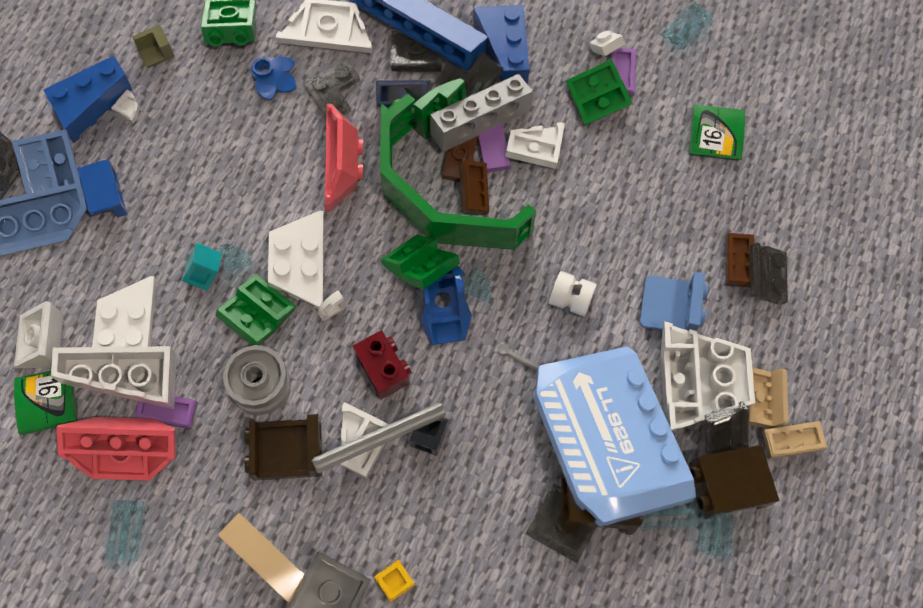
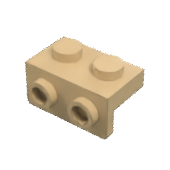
(770, 399)

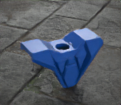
(449, 322)

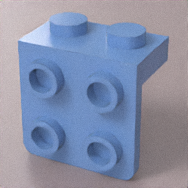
(674, 302)

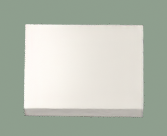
(37, 336)

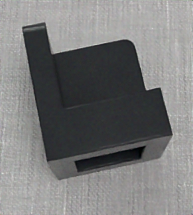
(430, 436)

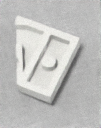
(536, 145)
(355, 425)

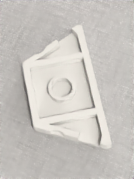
(327, 26)
(297, 259)
(126, 316)

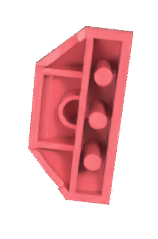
(341, 158)
(117, 447)

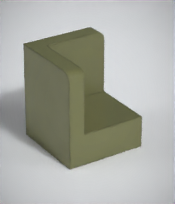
(153, 46)

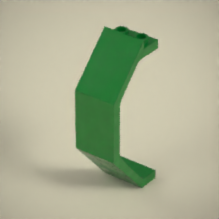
(443, 227)

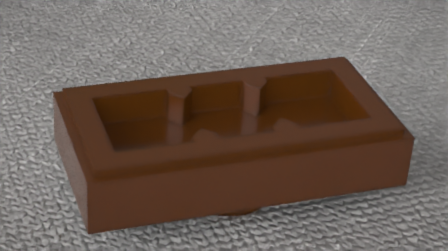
(457, 154)
(474, 187)
(737, 259)

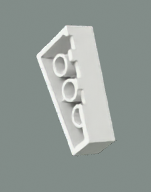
(124, 372)

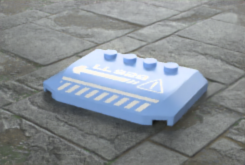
(612, 436)

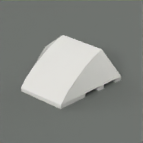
(702, 375)

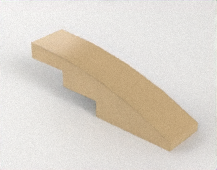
(262, 556)

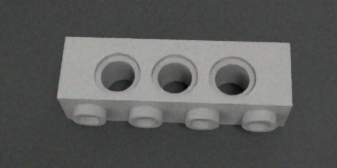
(480, 112)

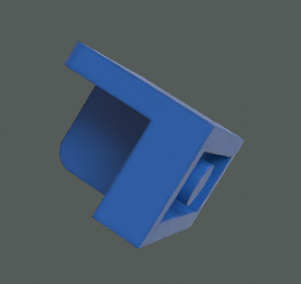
(102, 188)

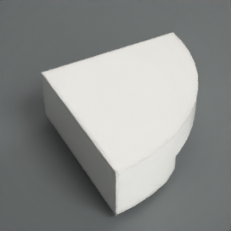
(126, 107)
(331, 306)

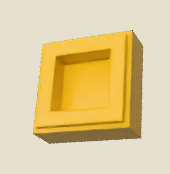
(394, 581)

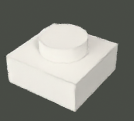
(606, 43)

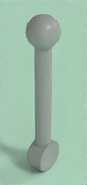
(504, 350)

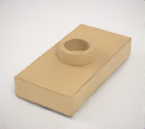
(794, 440)

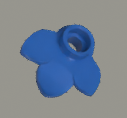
(276, 78)

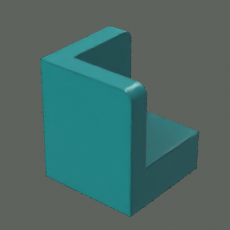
(201, 266)

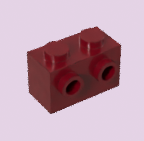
(381, 364)

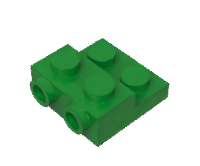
(229, 22)

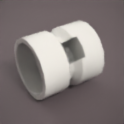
(563, 289)

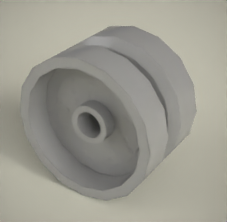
(249, 366)

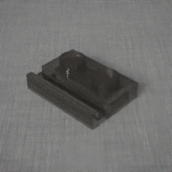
(768, 274)
(727, 429)

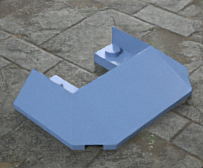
(52, 197)

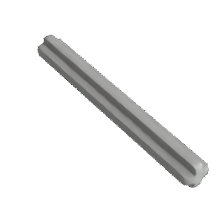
(378, 437)

